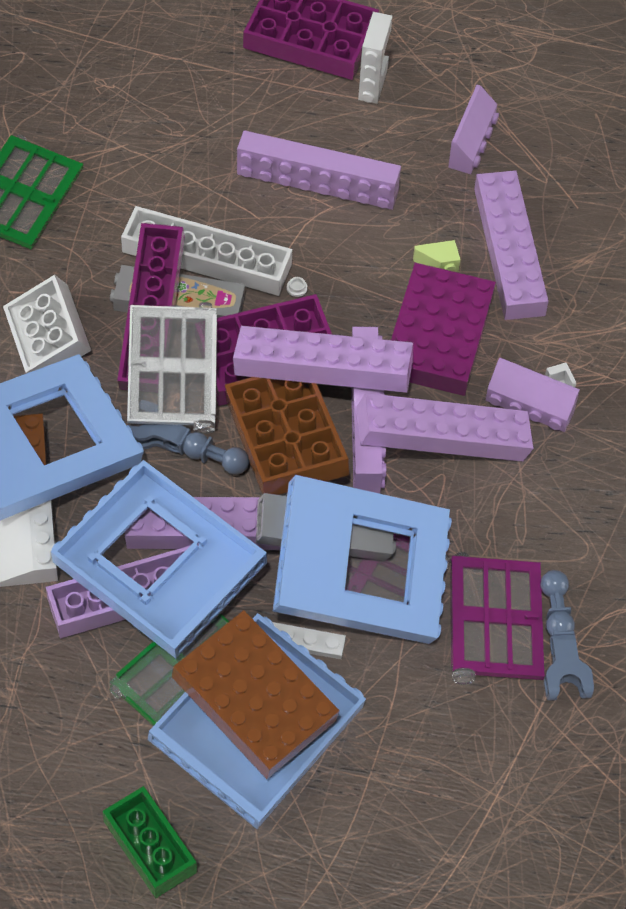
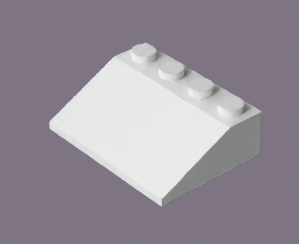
(46, 325)
(27, 547)

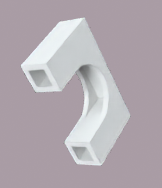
(373, 61)

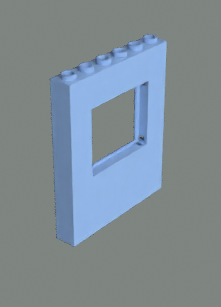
(23, 476)
(317, 554)
(191, 589)
(222, 768)

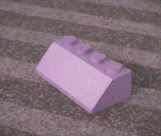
(473, 131)
(526, 390)

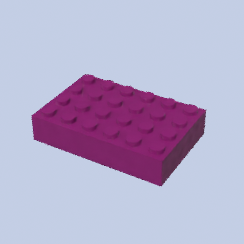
(311, 33)
(294, 315)
(445, 323)

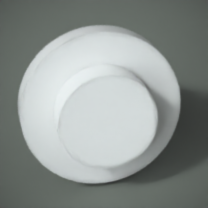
(297, 287)

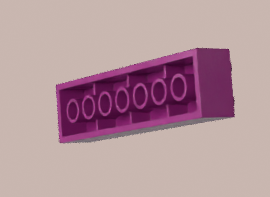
(153, 277)

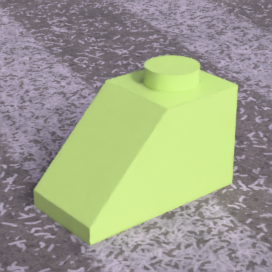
(438, 255)

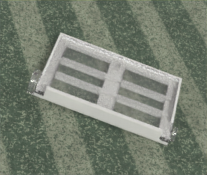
(173, 366)

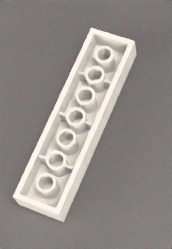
(218, 252)

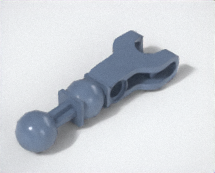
(195, 445)
(561, 626)

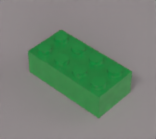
(149, 842)

